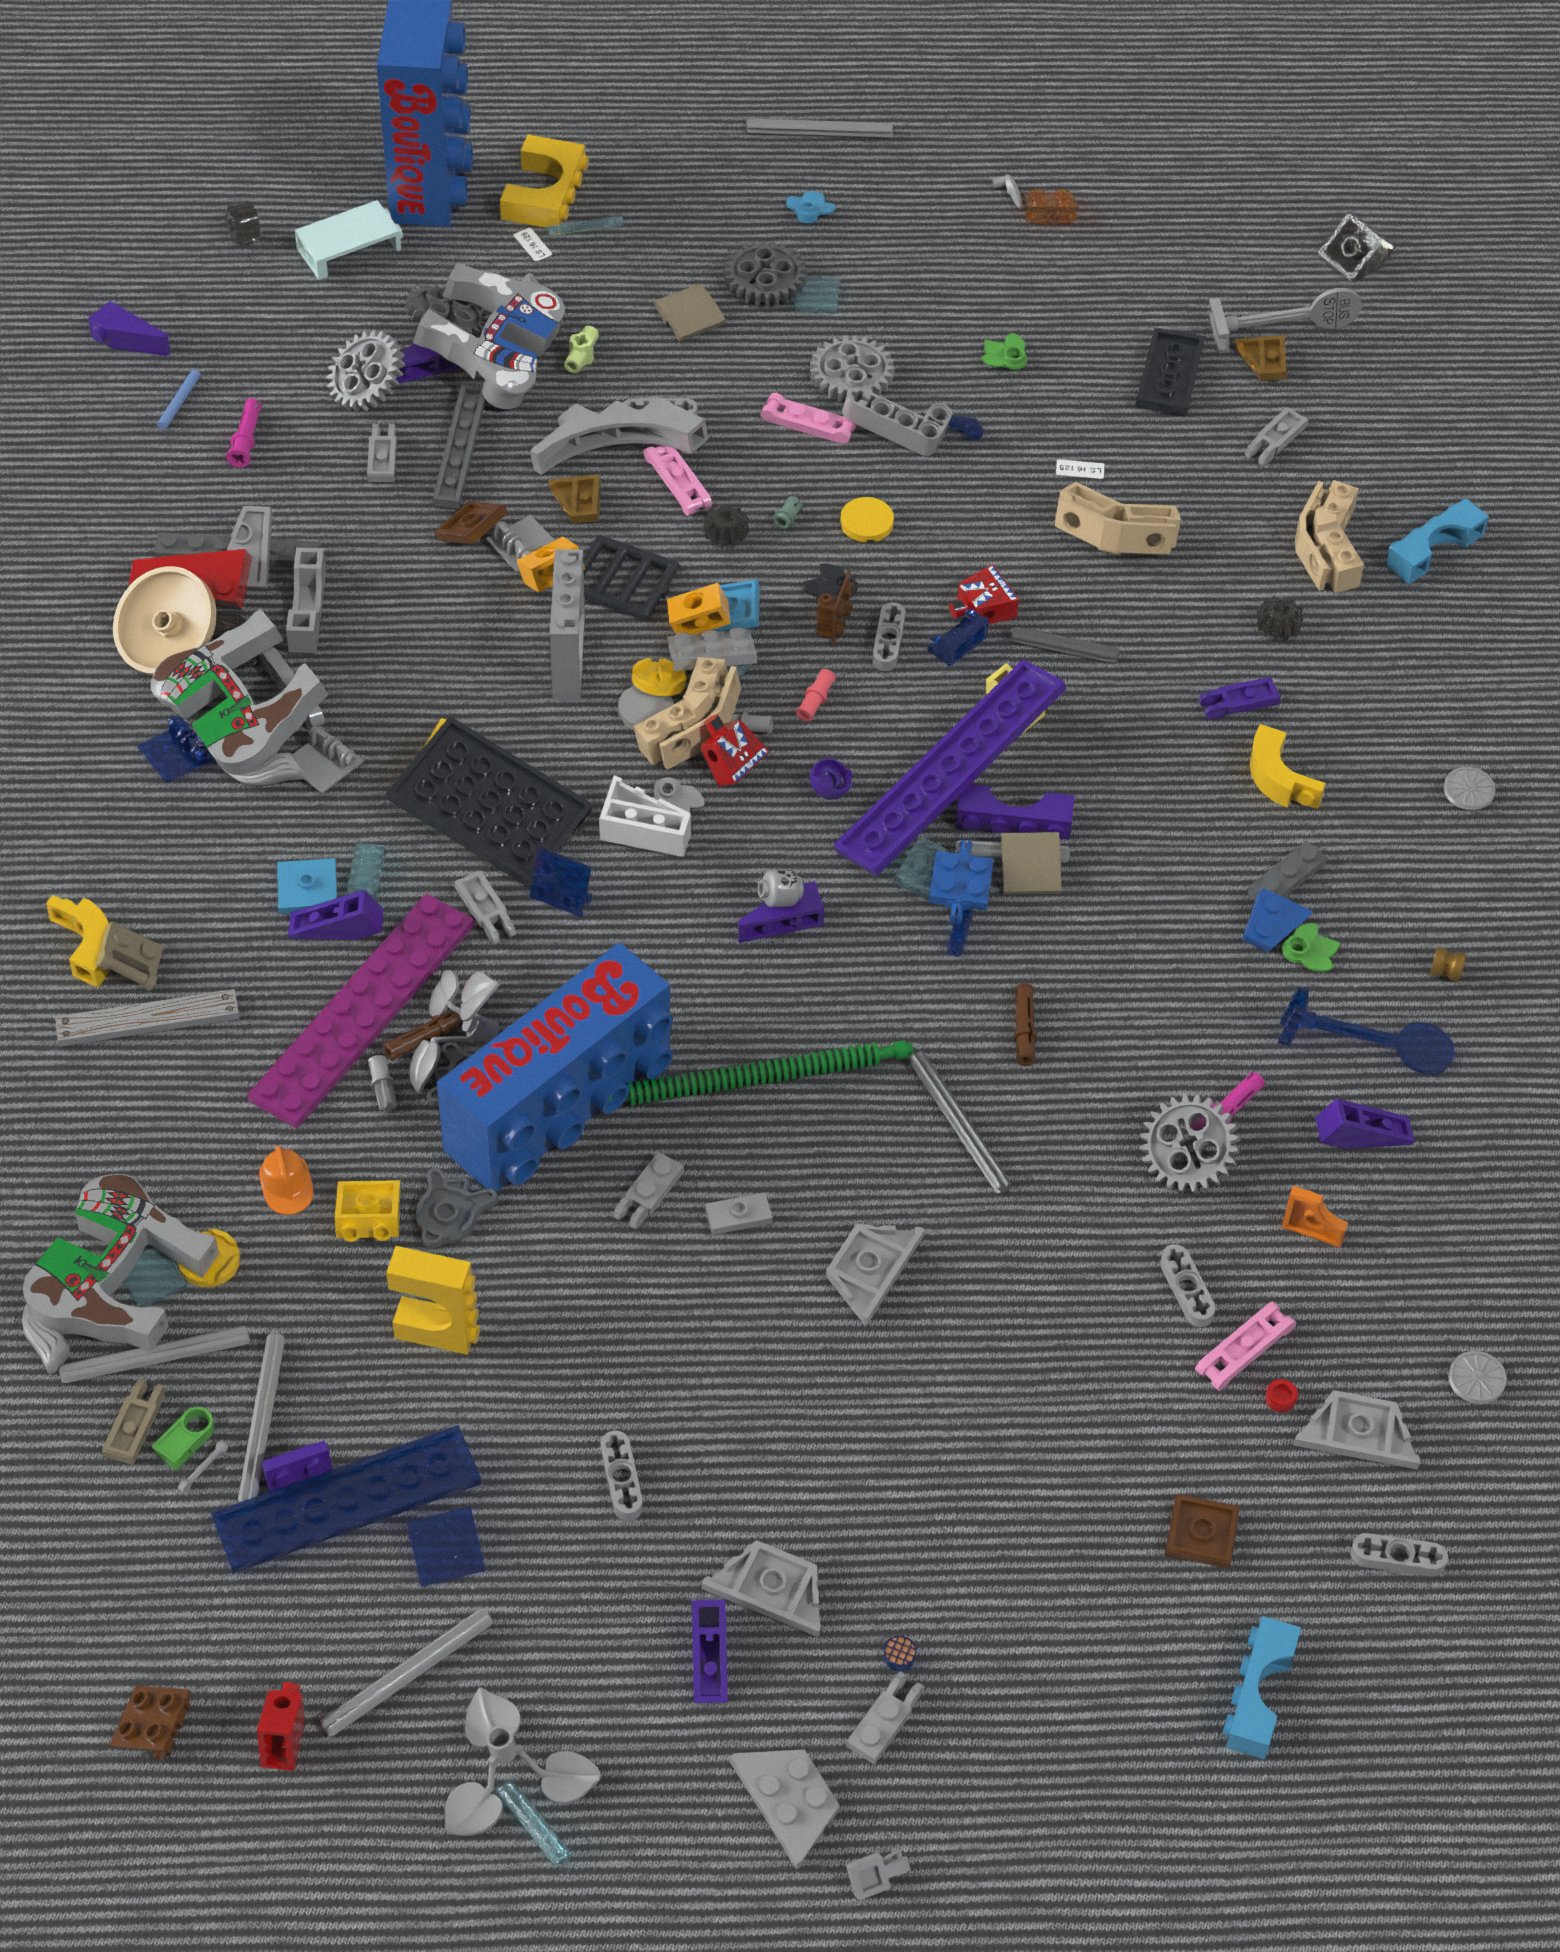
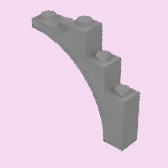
(619, 424)

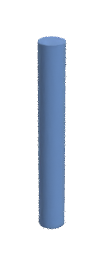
(178, 399)

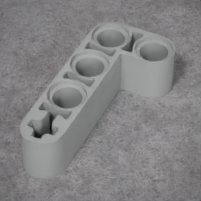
(897, 423)

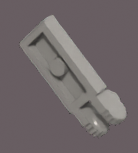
(1277, 435)
(382, 455)
(484, 905)
(649, 1189)
(883, 1720)

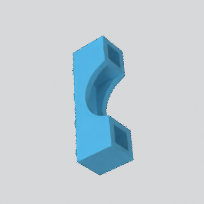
(1458, 525)
(1253, 1722)

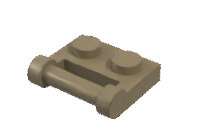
(132, 949)

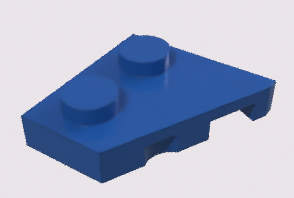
(1272, 920)

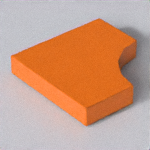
(1311, 1218)

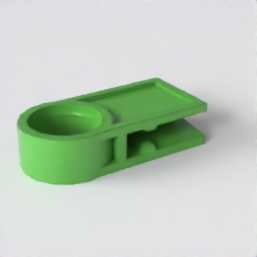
(178, 1442)

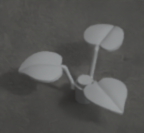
(477, 1027)
(492, 1724)

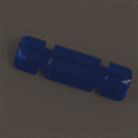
(959, 934)

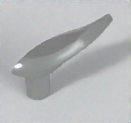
(1011, 186)

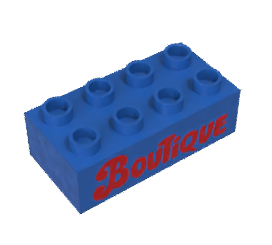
(423, 112)
(556, 1069)

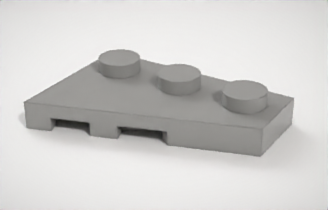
(254, 535)

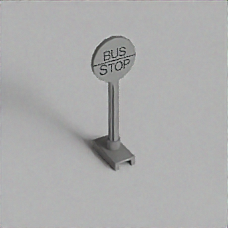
(1329, 310)

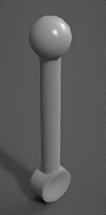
(221, 1447)

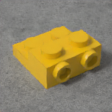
(367, 1210)

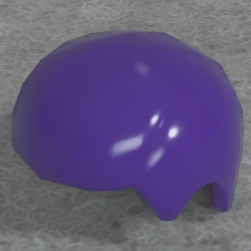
(830, 779)

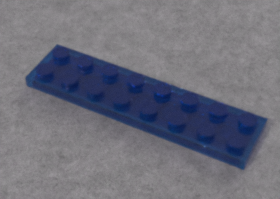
(345, 1499)

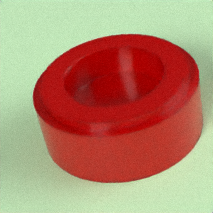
(1281, 1395)

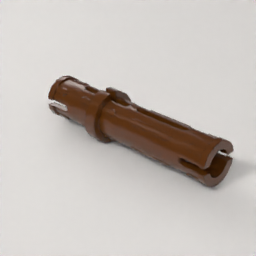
(437, 1027)
(1025, 1034)

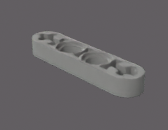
(282, 676)

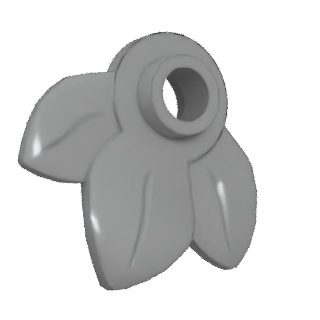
(681, 796)

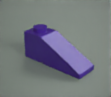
(126, 331)
(423, 362)
(338, 919)
(770, 921)
(1361, 1126)
(709, 1650)

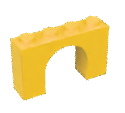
(550, 204)
(449, 1283)

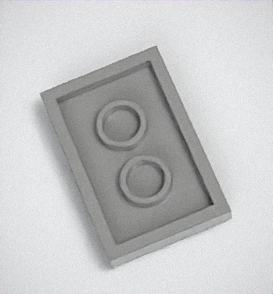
(733, 645)

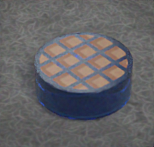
(899, 1653)

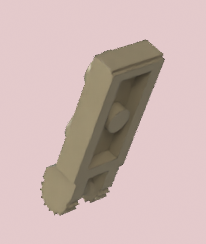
(133, 1423)

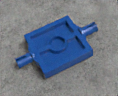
(961, 881)

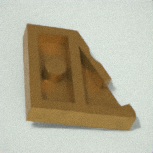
(1264, 356)
(578, 497)

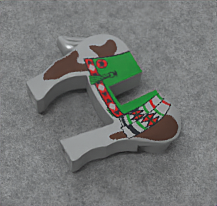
(238, 731)
(73, 1287)

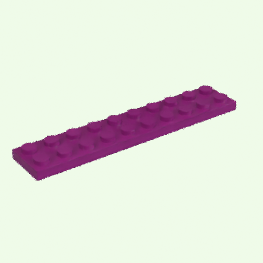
(360, 1011)

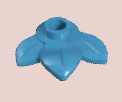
(810, 206)

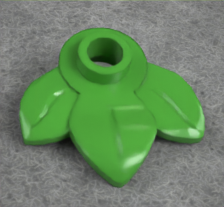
(1007, 354)
(1312, 949)

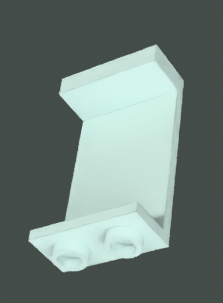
(346, 234)

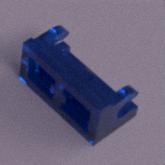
(960, 639)

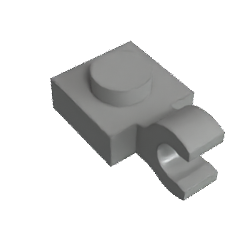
(872, 1873)

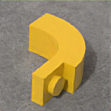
(1274, 777)
(89, 923)

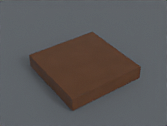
(471, 522)
(1202, 1531)

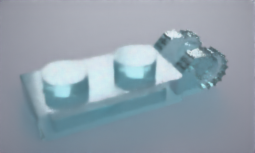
(366, 868)

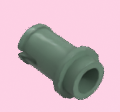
(785, 516)

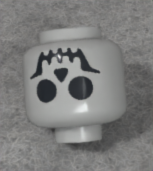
(780, 888)

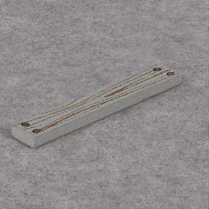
(146, 1017)

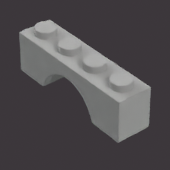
(305, 616)

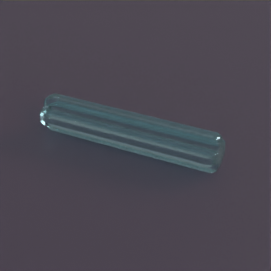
(534, 1823)

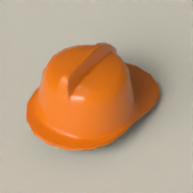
(286, 1182)

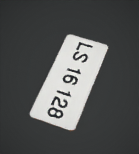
(532, 244)
(1080, 469)

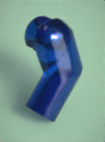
(969, 425)

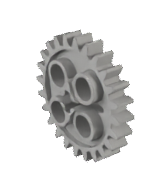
(851, 365)
(365, 371)
(1164, 1153)

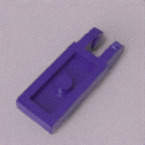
(1240, 698)

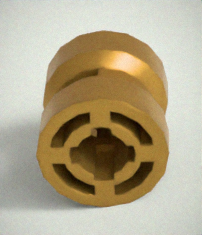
(1448, 964)

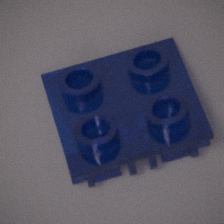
(176, 750)
(561, 882)
(445, 1546)

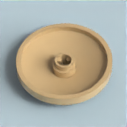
(163, 616)

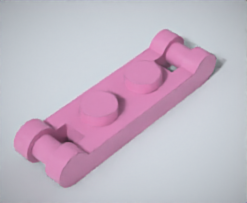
(807, 419)
(678, 478)
(1245, 1345)

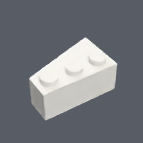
(642, 821)

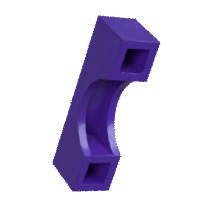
(982, 811)

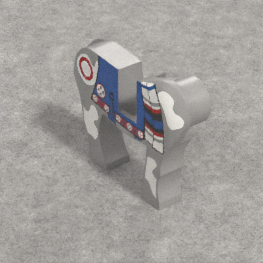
(518, 331)

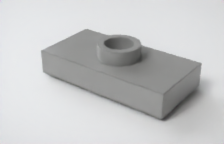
(738, 1213)

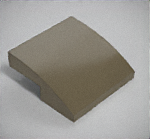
(690, 312)
(1031, 863)

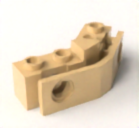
(1114, 525)
(1331, 556)
(709, 693)

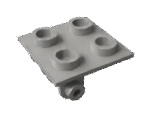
(518, 539)
(325, 759)

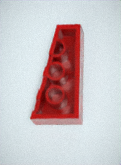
(222, 571)

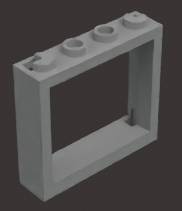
(567, 624)

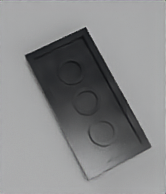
(1170, 371)

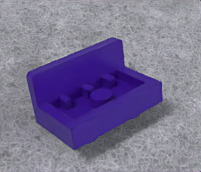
(296, 1465)

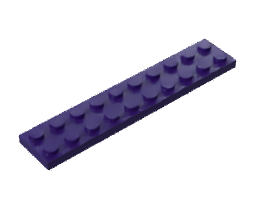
(949, 767)

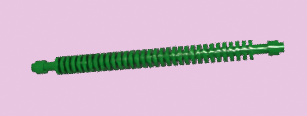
(840, 1059)

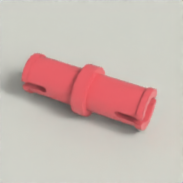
(816, 695)

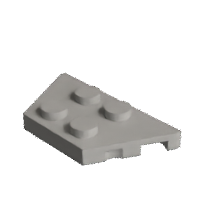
(870, 1265)
(1360, 1429)
(771, 1585)
(789, 1797)

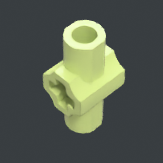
(581, 349)

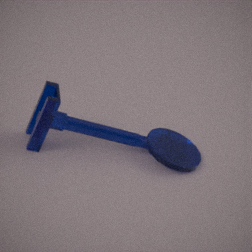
(1419, 1044)

